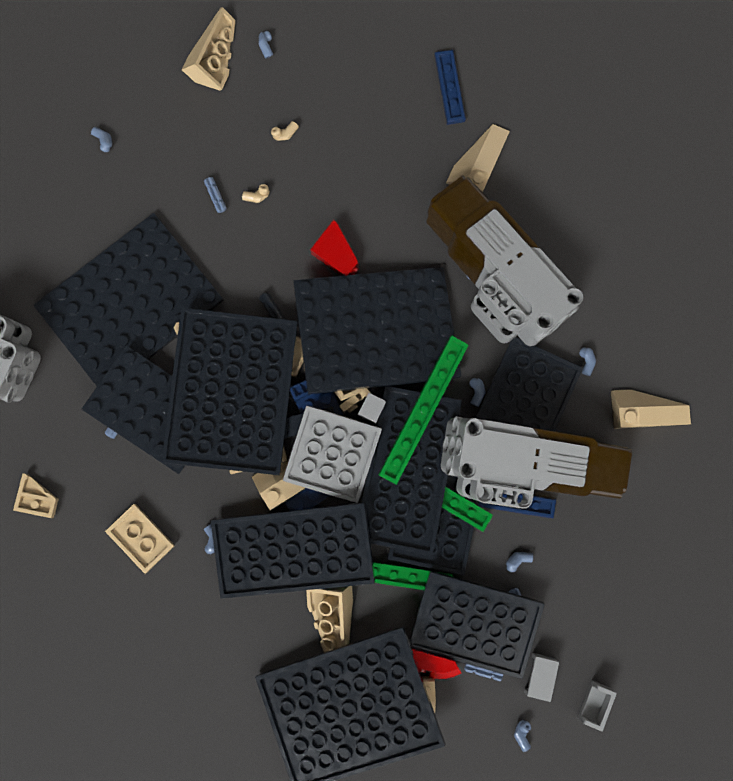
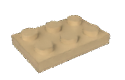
(140, 538)

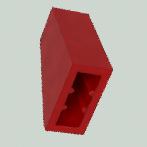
(335, 251)

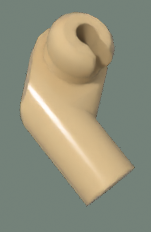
(284, 134)

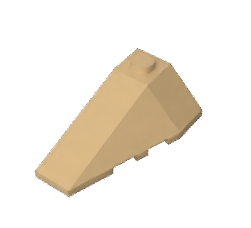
(210, 56)
(480, 158)
(640, 409)
(274, 489)
(332, 615)

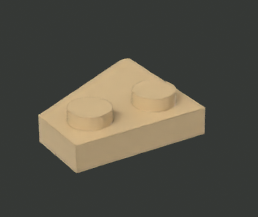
(34, 498)

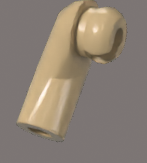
(258, 196)

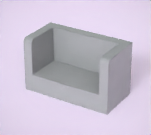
(371, 408)
(542, 677)
(597, 705)

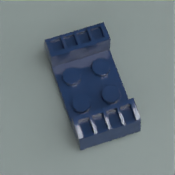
(319, 400)

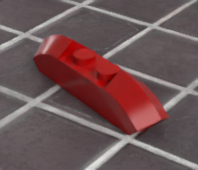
(436, 665)

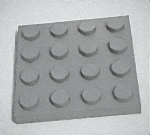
(332, 454)

